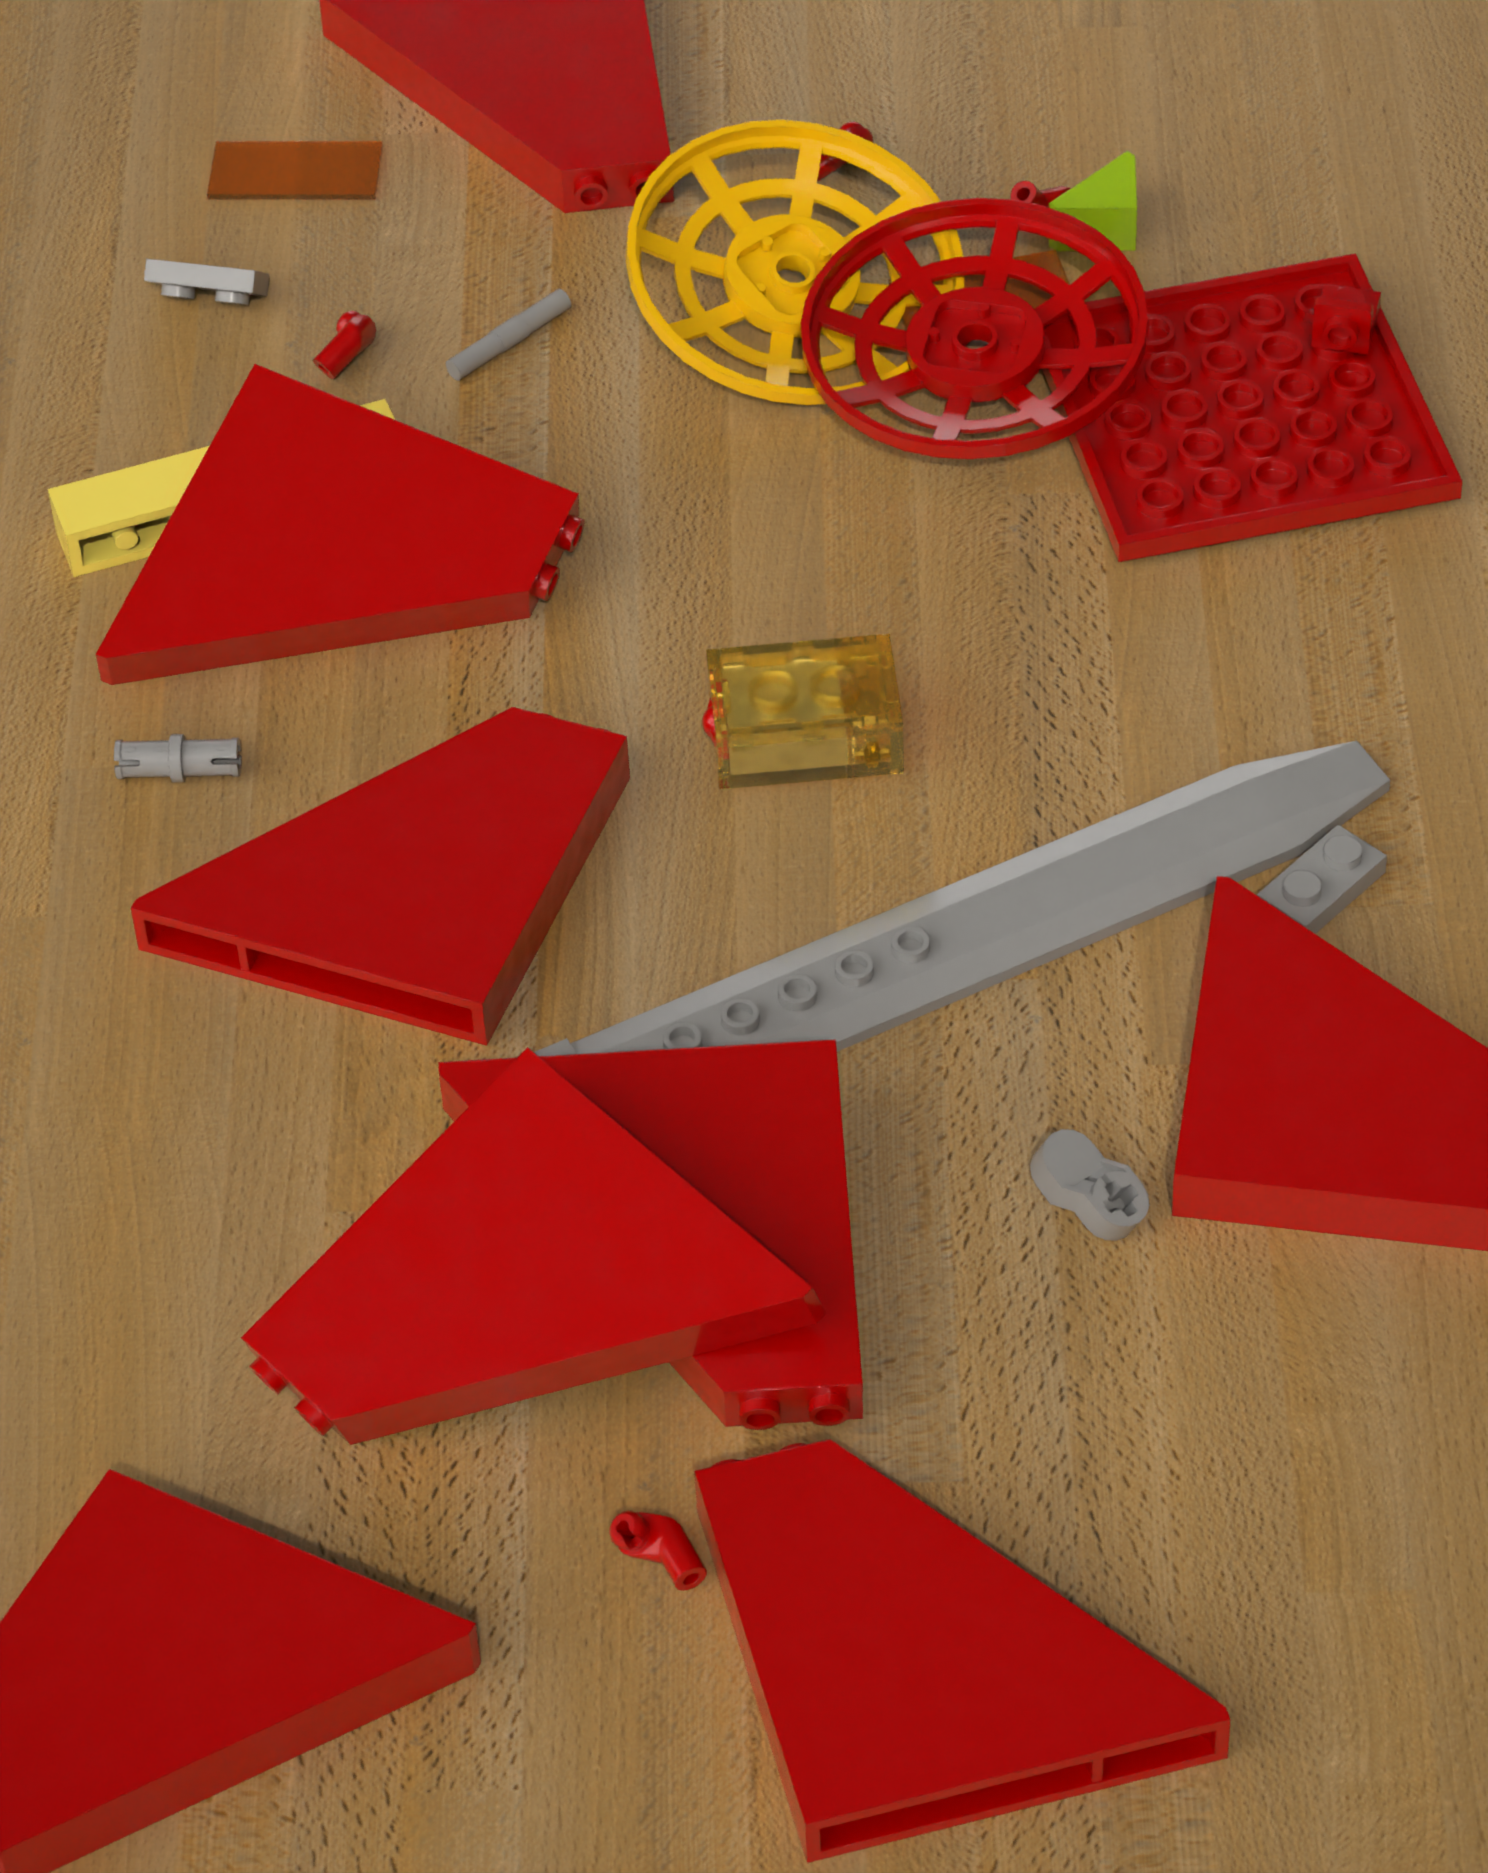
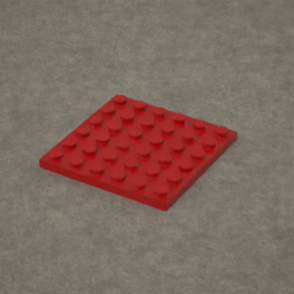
(1244, 421)

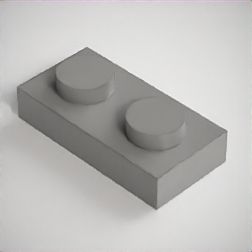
(182, 279)
(1325, 879)

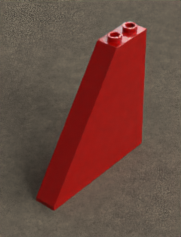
(536, 85)
(332, 535)
(413, 886)
(1326, 1093)
(767, 1148)
(515, 1267)
(184, 1659)
(920, 1667)

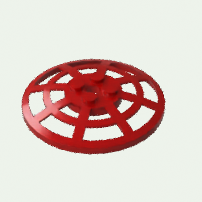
(983, 313)

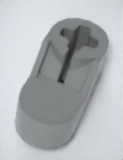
(1096, 1189)

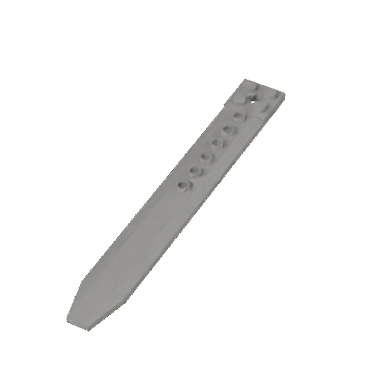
(1018, 910)

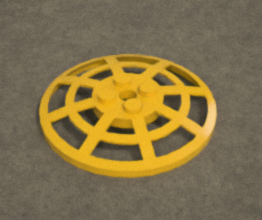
(769, 246)

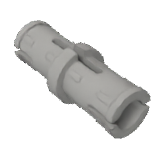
(178, 758)

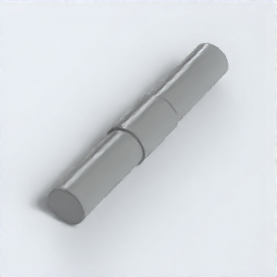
(508, 334)

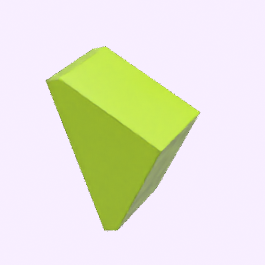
(1105, 202)

